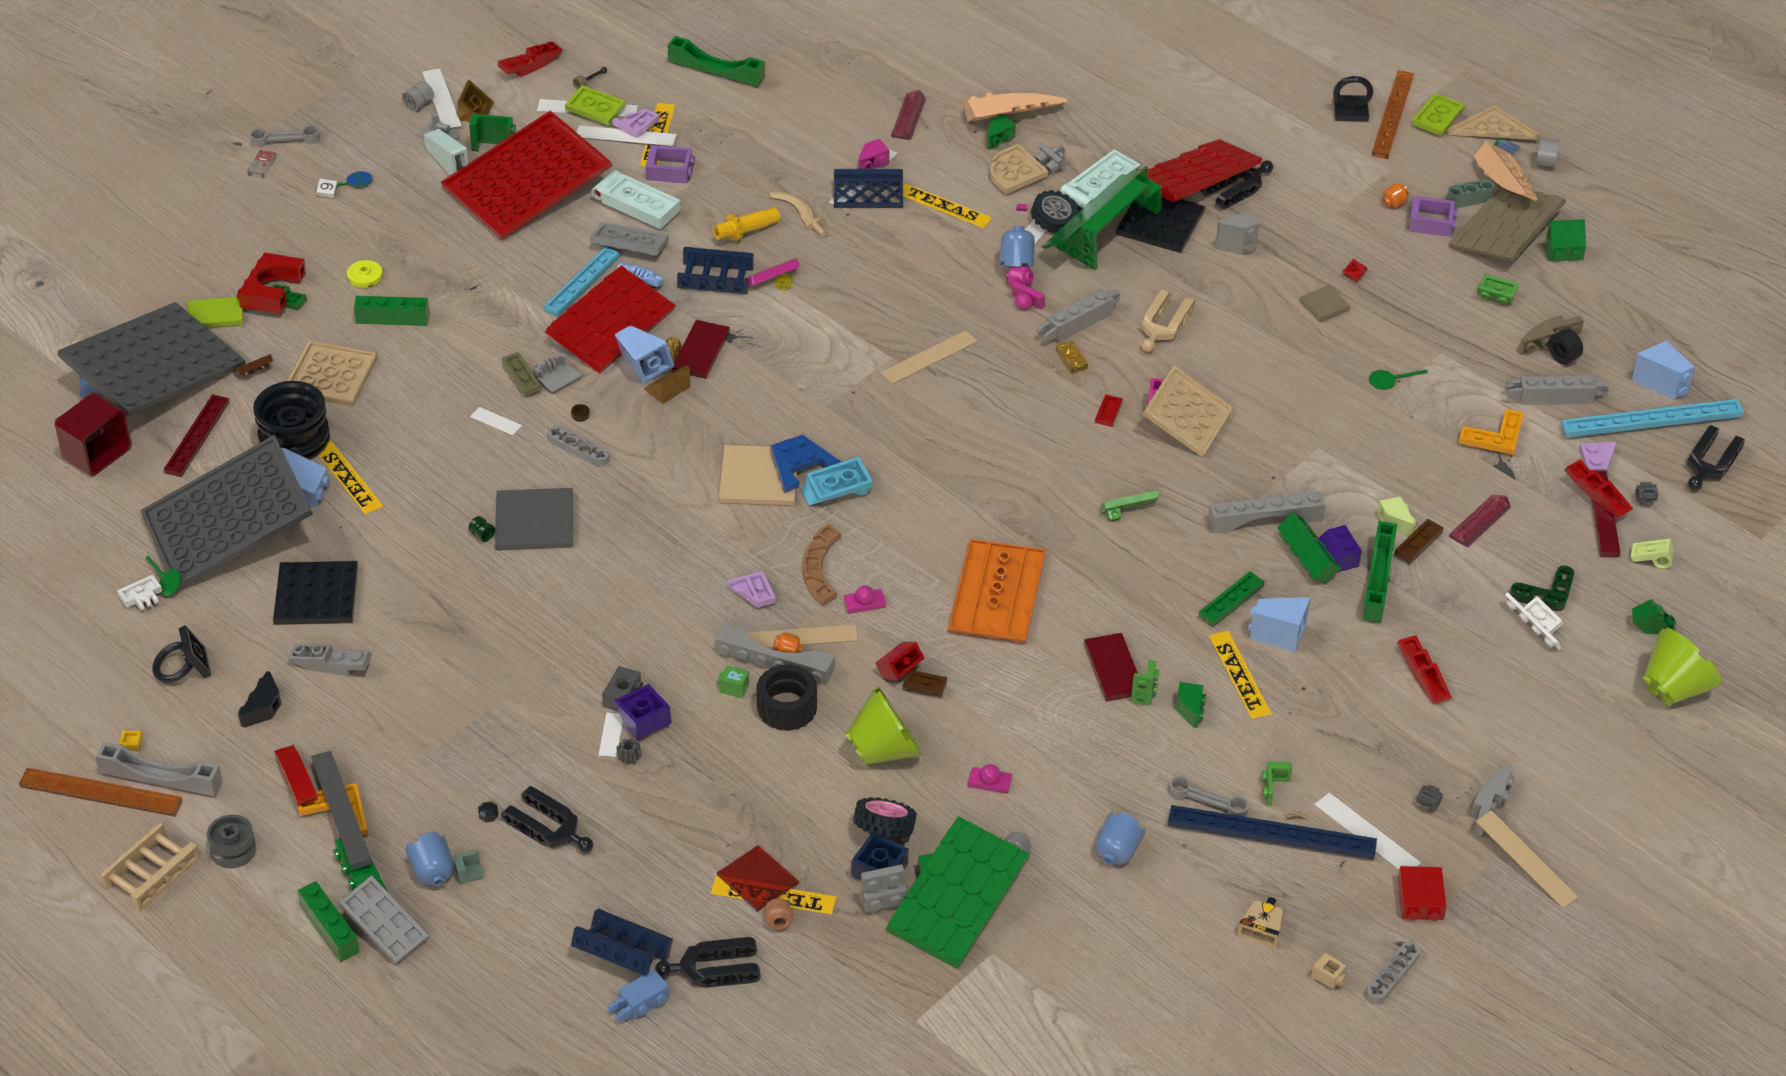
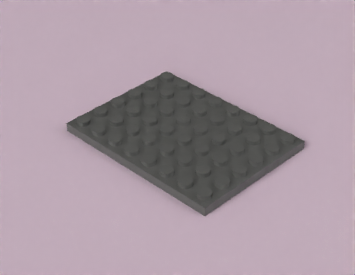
(151, 358)
(226, 511)

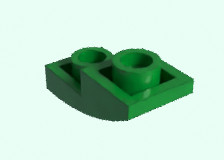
(294, 299)

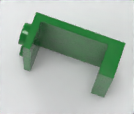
(490, 129)

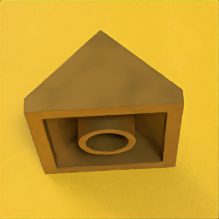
(472, 102)
(670, 384)

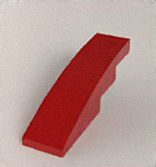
(1597, 489)
(1424, 670)
(296, 775)

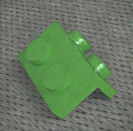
(1497, 289)
(1144, 685)

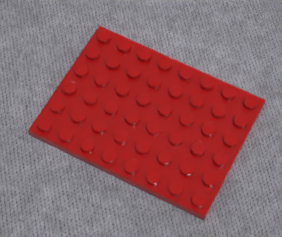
(526, 174)

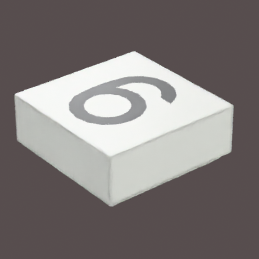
(326, 188)

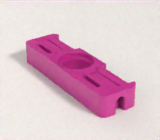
(772, 272)

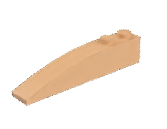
(1006, 104)
(1504, 170)

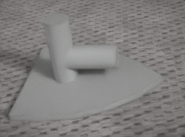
(436, 124)

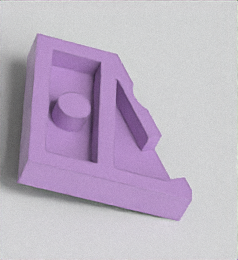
(1597, 455)
(753, 589)

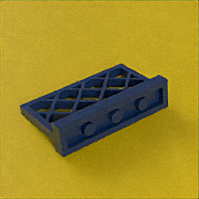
(868, 178)

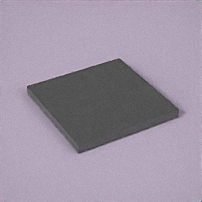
(534, 518)

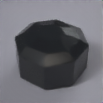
(488, 811)

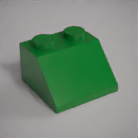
(1566, 240)

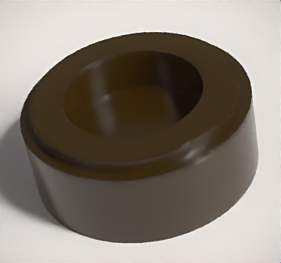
(580, 412)

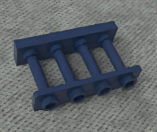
(715, 258)
(625, 932)

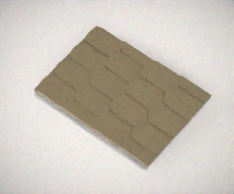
(1506, 224)

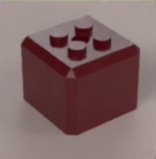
(93, 434)

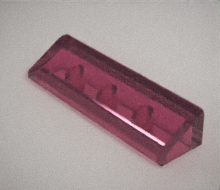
(909, 115)
(1480, 520)

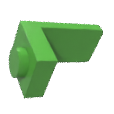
(1275, 772)

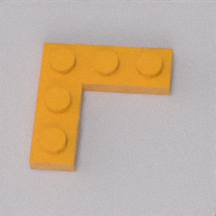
(1501, 442)
(321, 805)

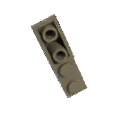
(1539, 336)

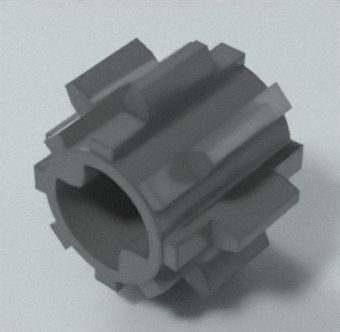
(1646, 493)
(629, 751)
(1429, 797)

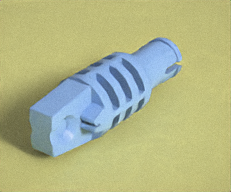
(644, 274)

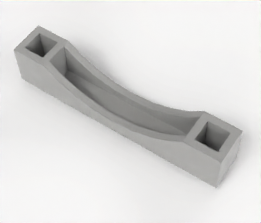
(1230, 515)
(736, 643)
(123, 763)

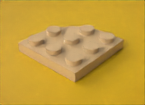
(1015, 169)

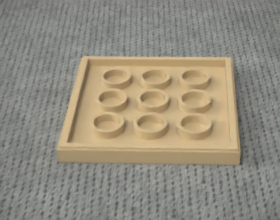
(334, 370)
(1187, 411)
(751, 477)

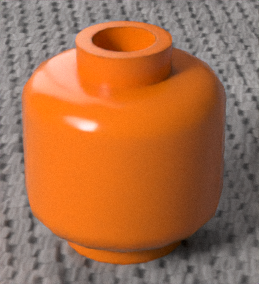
(1395, 195)
(787, 643)

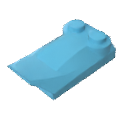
(837, 481)

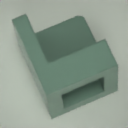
(468, 867)

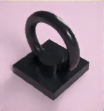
(1352, 107)
(192, 652)

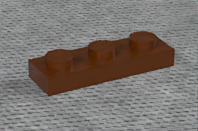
(1419, 541)

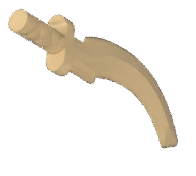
(803, 208)

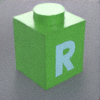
(733, 681)

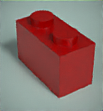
(899, 660)

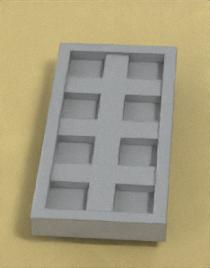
(383, 920)

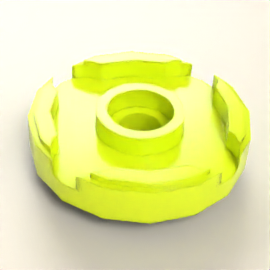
(364, 273)

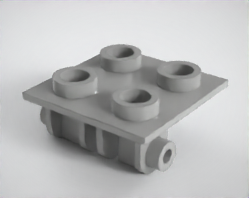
(555, 372)

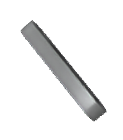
(559, 436)
(1392, 972)

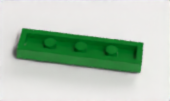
(1231, 598)

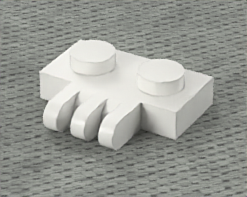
(140, 593)

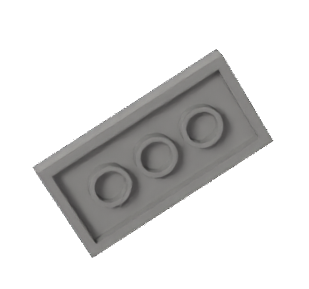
(629, 238)

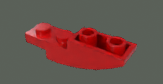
(532, 60)

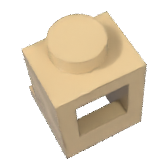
(1329, 971)

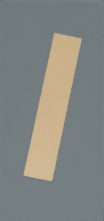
(928, 357)
(809, 635)
(1527, 859)

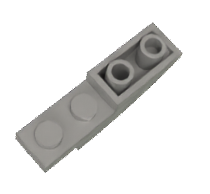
(325, 659)
(1492, 795)

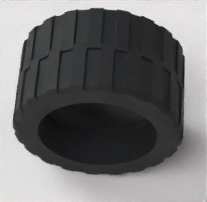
(786, 680)

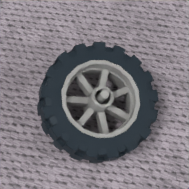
(1058, 205)

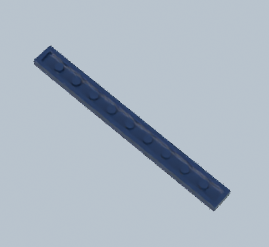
(1272, 832)

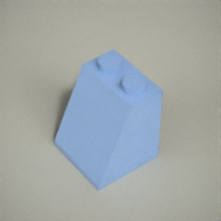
(644, 353)
(1663, 370)
(310, 476)
(1279, 621)

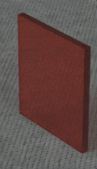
(757, 878)

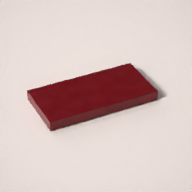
(702, 348)
(1112, 665)

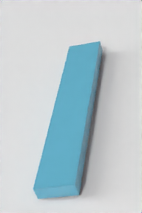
(581, 282)

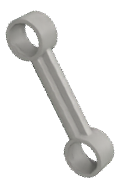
(260, 137)
(1207, 797)

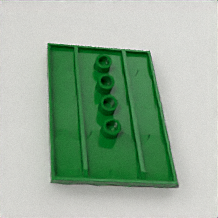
(957, 892)

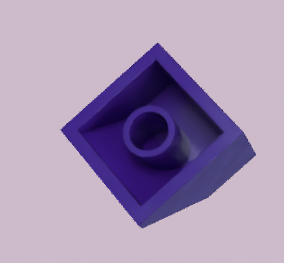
(1342, 547)
(643, 711)

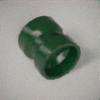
(480, 527)

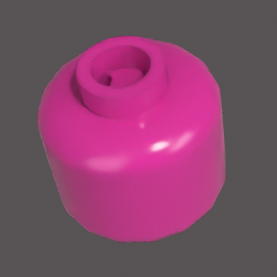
(1020, 274)

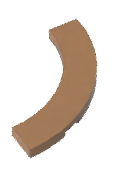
(813, 561)

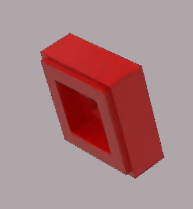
(1354, 270)

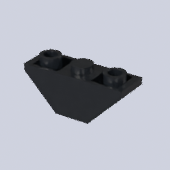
(261, 703)

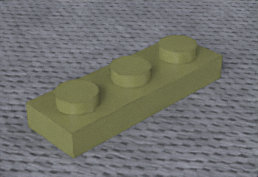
(521, 374)

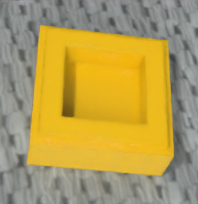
(131, 739)

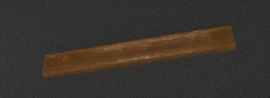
(1392, 114)
(101, 792)

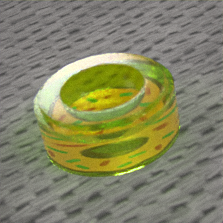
(783, 282)

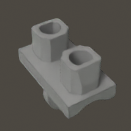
(1052, 155)

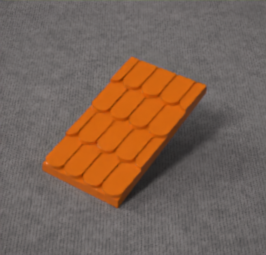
(997, 590)

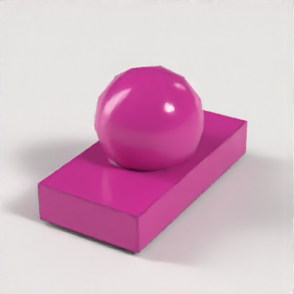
(1027, 296)
(864, 600)
(990, 779)

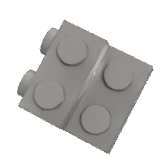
(882, 888)

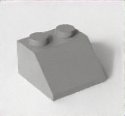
(1237, 233)

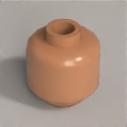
(778, 914)

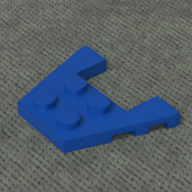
(798, 455)

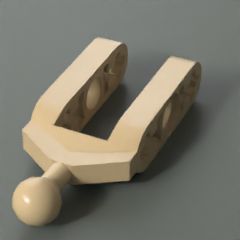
(1160, 332)

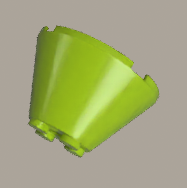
(1678, 670)
(880, 732)

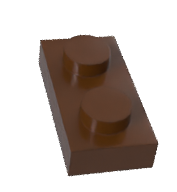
(261, 363)
(925, 683)

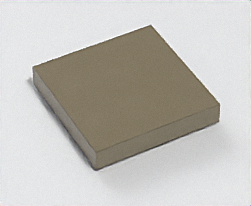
(1324, 303)

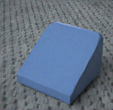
(1508, 146)

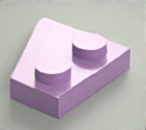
(637, 122)

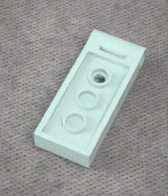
(1098, 177)
(637, 199)

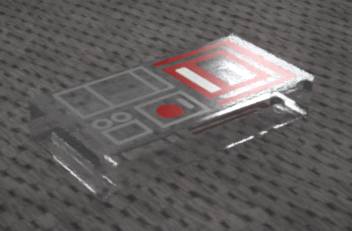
(261, 164)

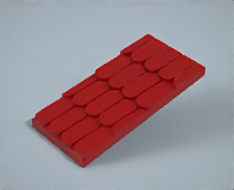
(1201, 168)
(608, 308)

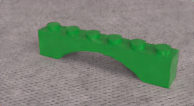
(686, 53)
(1379, 571)

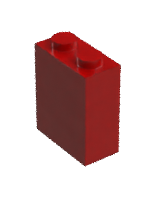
(1421, 893)

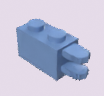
(640, 997)

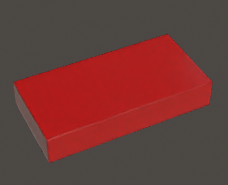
(1108, 410)

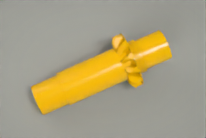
(736, 226)

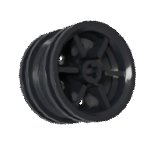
(295, 416)

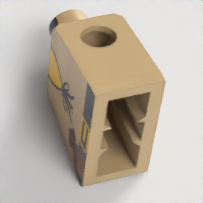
(1262, 923)

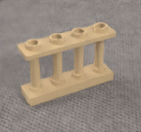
(157, 882)

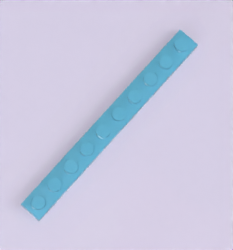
(1651, 418)

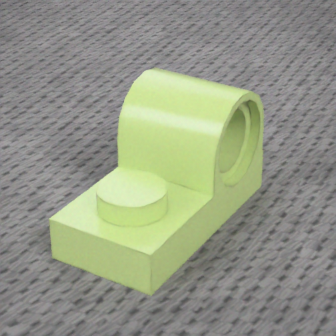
(1658, 550)

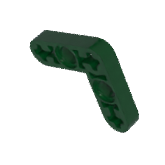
(1553, 594)

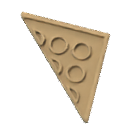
(1493, 123)

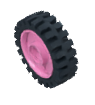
(884, 817)

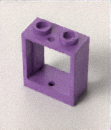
(669, 173)
(1432, 225)

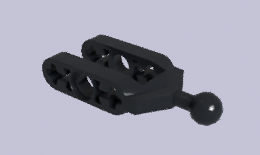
(1242, 190)
(1708, 471)
(540, 832)
(717, 975)

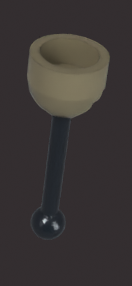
(581, 80)

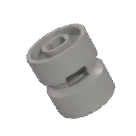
(418, 96)

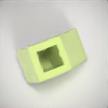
(1397, 512)

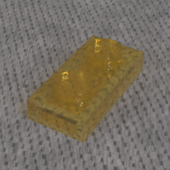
(1071, 356)

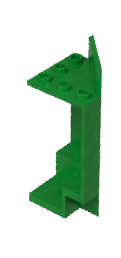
(1079, 235)

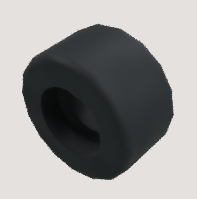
(1565, 346)

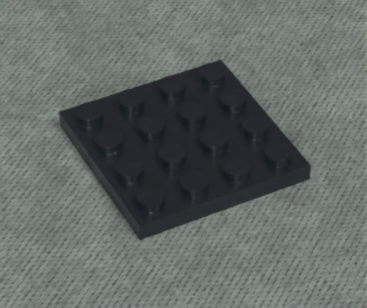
(1167, 229)
(315, 592)

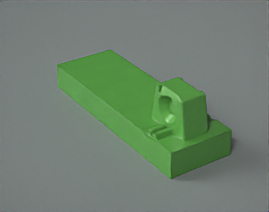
(1114, 507)

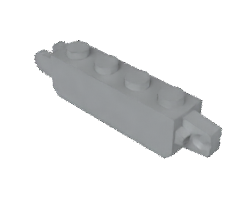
(1079, 315)
(1556, 389)

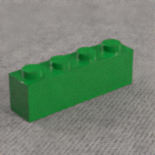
(391, 310)
(1308, 548)
(358, 875)
(328, 921)

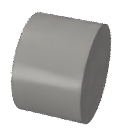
(1547, 152)

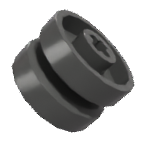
(231, 841)

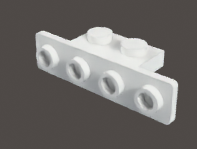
(1540, 616)

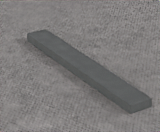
(341, 810)

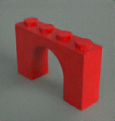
(270, 268)

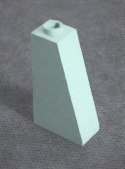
(446, 151)

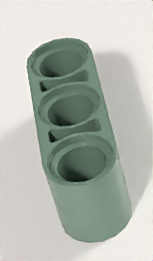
(1471, 192)

